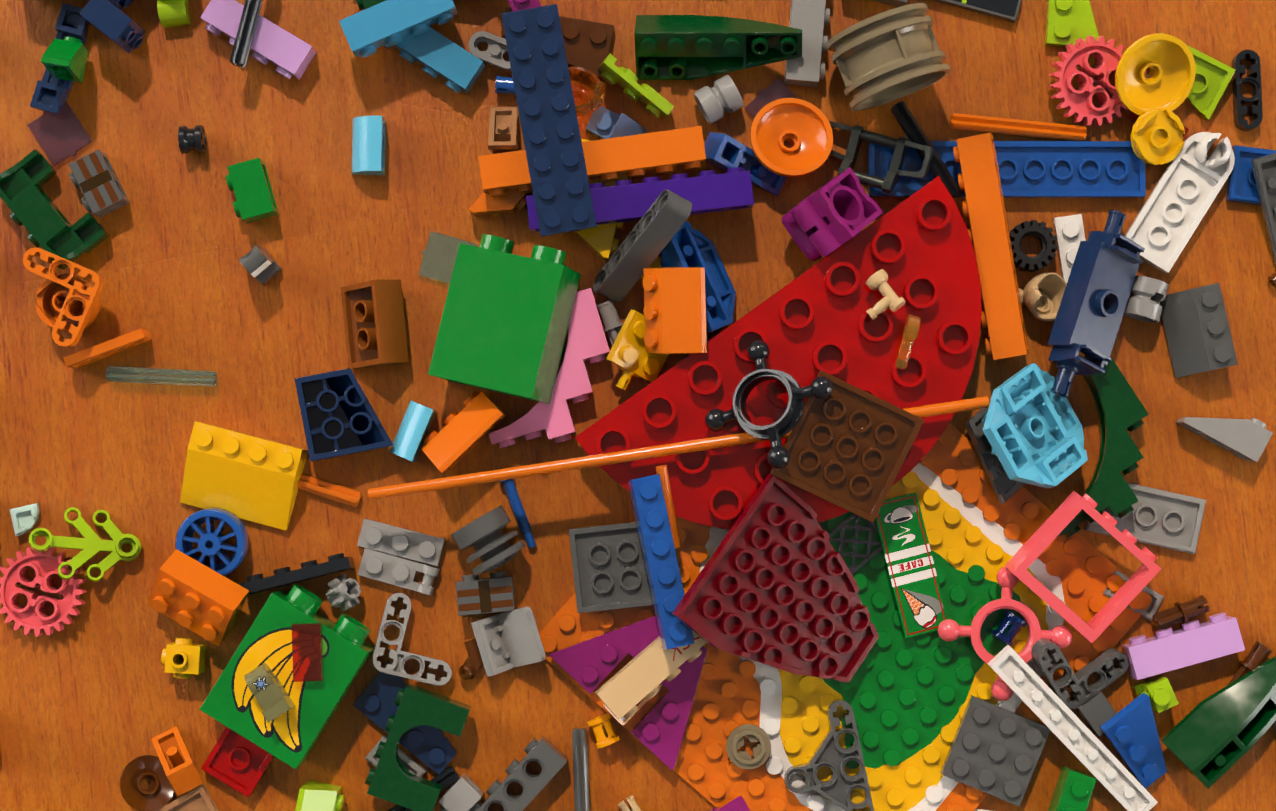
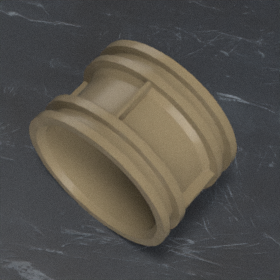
(888, 56)

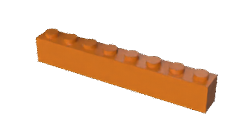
(604, 159)
(992, 246)

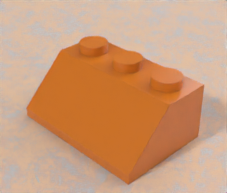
(675, 310)
(462, 431)

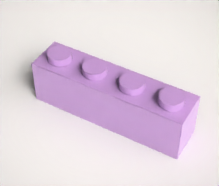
(269, 40)
(1184, 646)

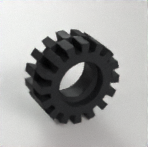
(1047, 242)

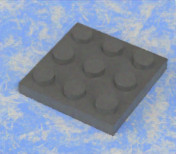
(609, 568)
(995, 750)

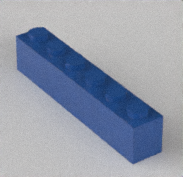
(660, 559)

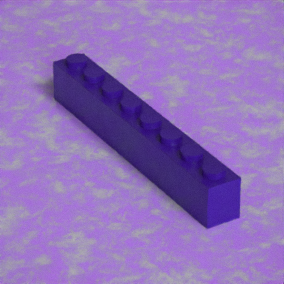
(631, 201)

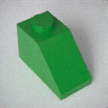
(66, 59)

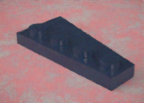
(423, 741)

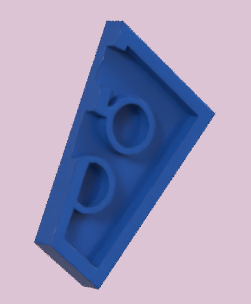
(1137, 740)

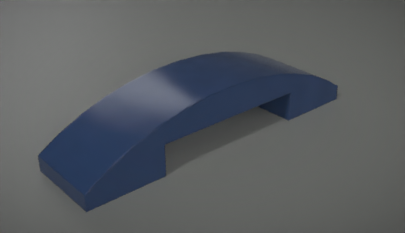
(52, 92)

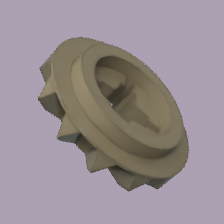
(760, 751)

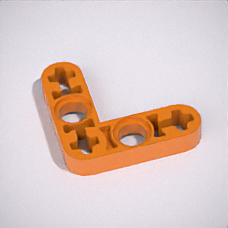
(76, 292)

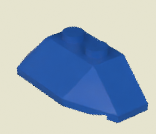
(694, 249)

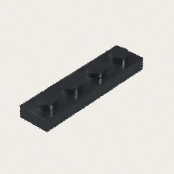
(309, 570)

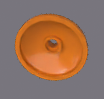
(792, 122)

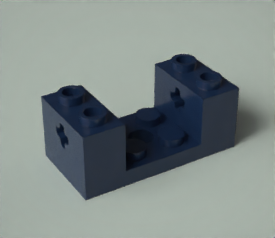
(112, 22)

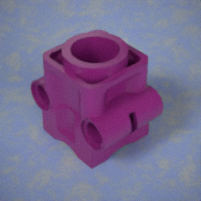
(830, 215)

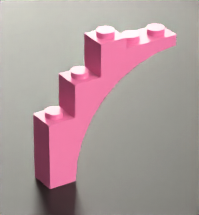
(584, 343)

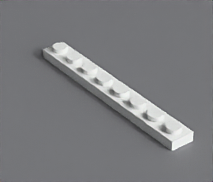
(1071, 731)

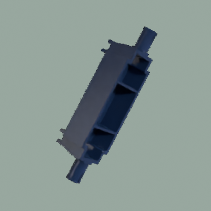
(1093, 303)

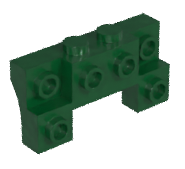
(35, 210)

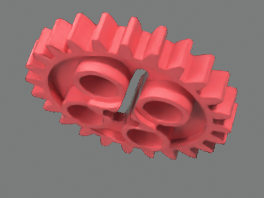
(1080, 100)
(34, 614)

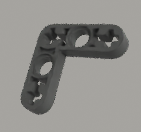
(1077, 682)

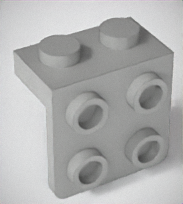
(508, 640)

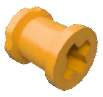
(603, 722)

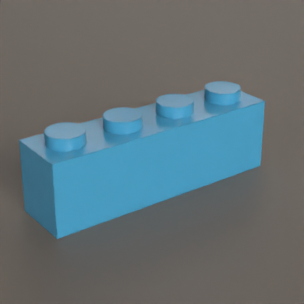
(391, 21)
(442, 59)

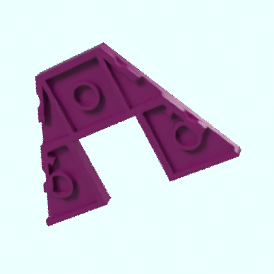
(665, 723)

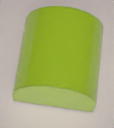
(173, 12)

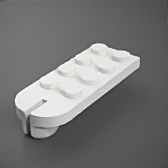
(1181, 199)

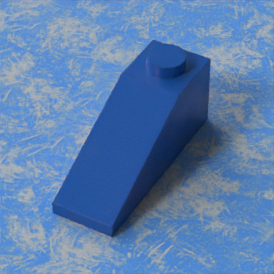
(728, 153)

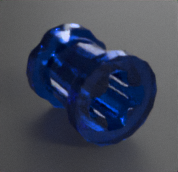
(1007, 620)

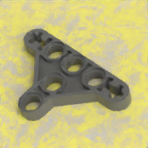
(834, 756)

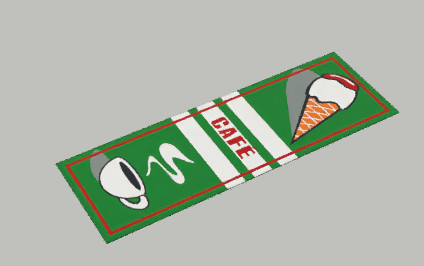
(910, 565)

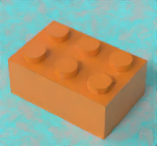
(197, 597)

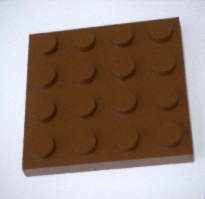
(849, 448)

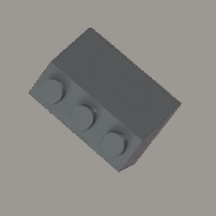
(1197, 331)

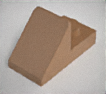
(503, 129)

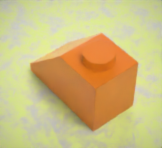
(499, 205)
(177, 761)

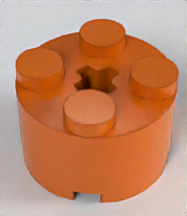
(52, 297)

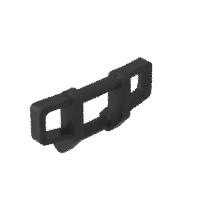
(899, 144)

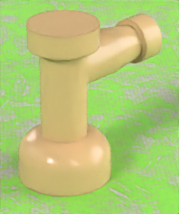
(890, 300)

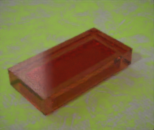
(307, 652)

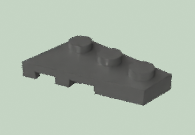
(1001, 483)

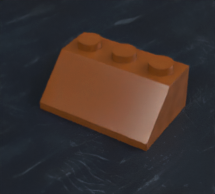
(374, 324)

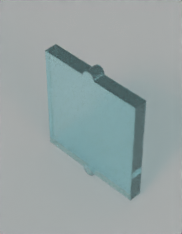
(440, 256)

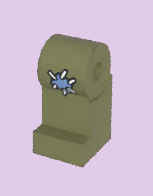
(268, 692)

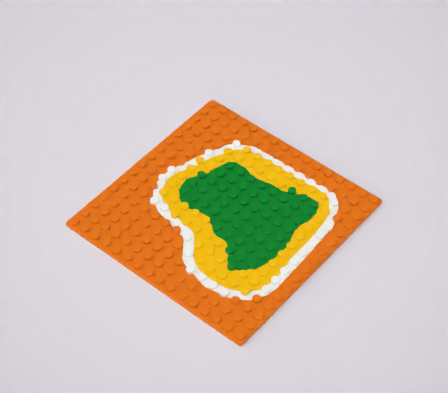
(906, 690)

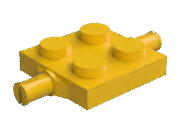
(631, 354)

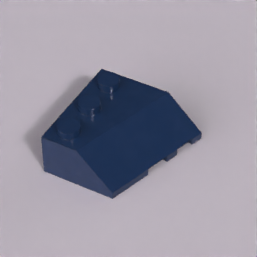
(338, 416)

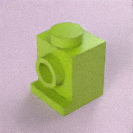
(1159, 692)

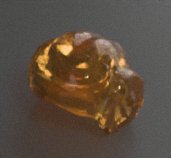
(587, 90)

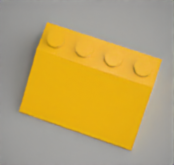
(242, 475)

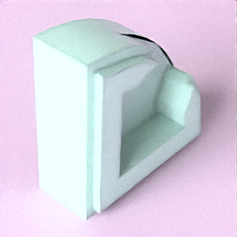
(24, 518)

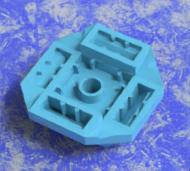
(1034, 429)

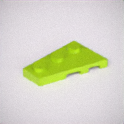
(656, 104)

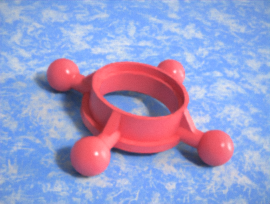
(950, 630)

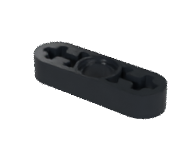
(1255, 81)

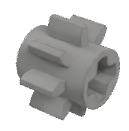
(343, 592)

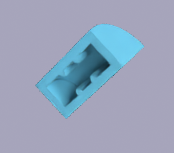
(368, 145)
(412, 431)

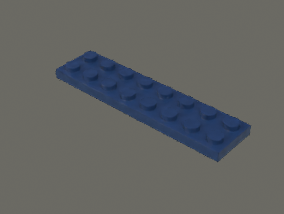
(548, 120)

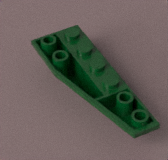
(708, 45)
(1225, 724)

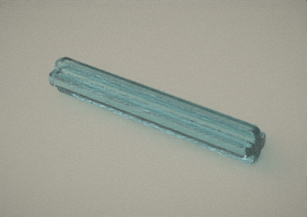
(161, 376)

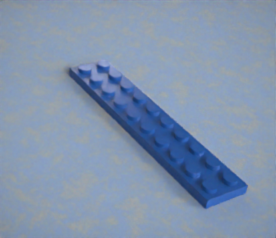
(1032, 169)

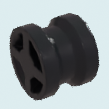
(192, 139)

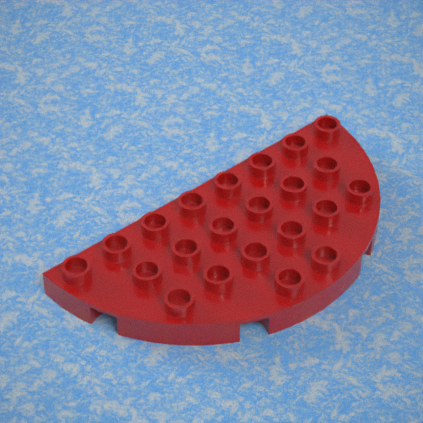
(810, 328)

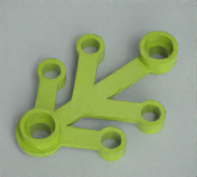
(90, 544)

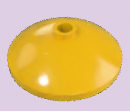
(1169, 76)

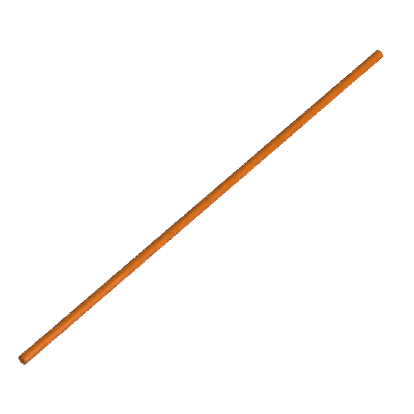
(627, 455)

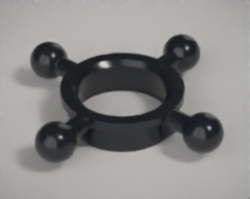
(778, 456)

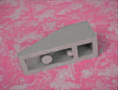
(1239, 436)

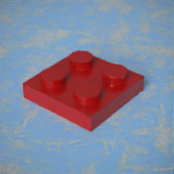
(237, 762)

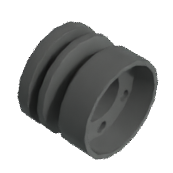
(488, 540)

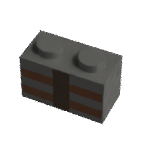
(98, 183)
(485, 594)

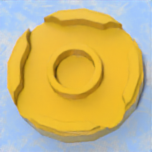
(1157, 137)

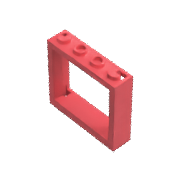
(1049, 531)

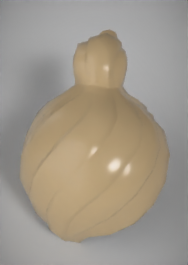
(1043, 295)

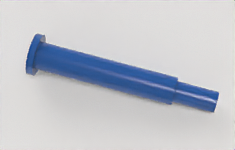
(519, 511)

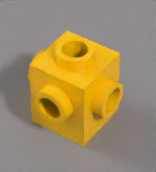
(193, 655)

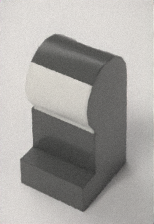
(260, 264)

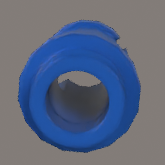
(504, 85)

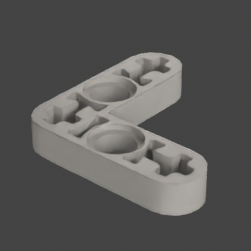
(399, 657)

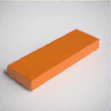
(107, 348)

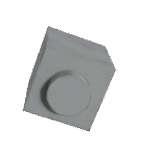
(461, 795)

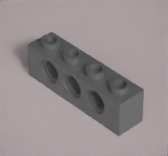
(551, 762)

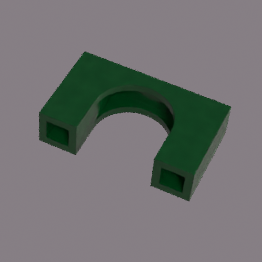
(390, 778)

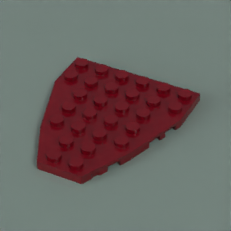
(781, 592)

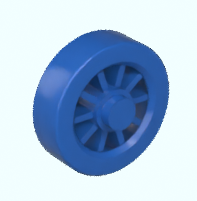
(213, 542)

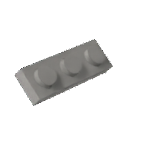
(401, 542)

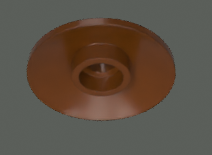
(159, 789)

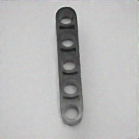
(642, 245)

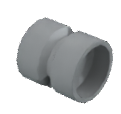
(718, 99)
(1146, 299)

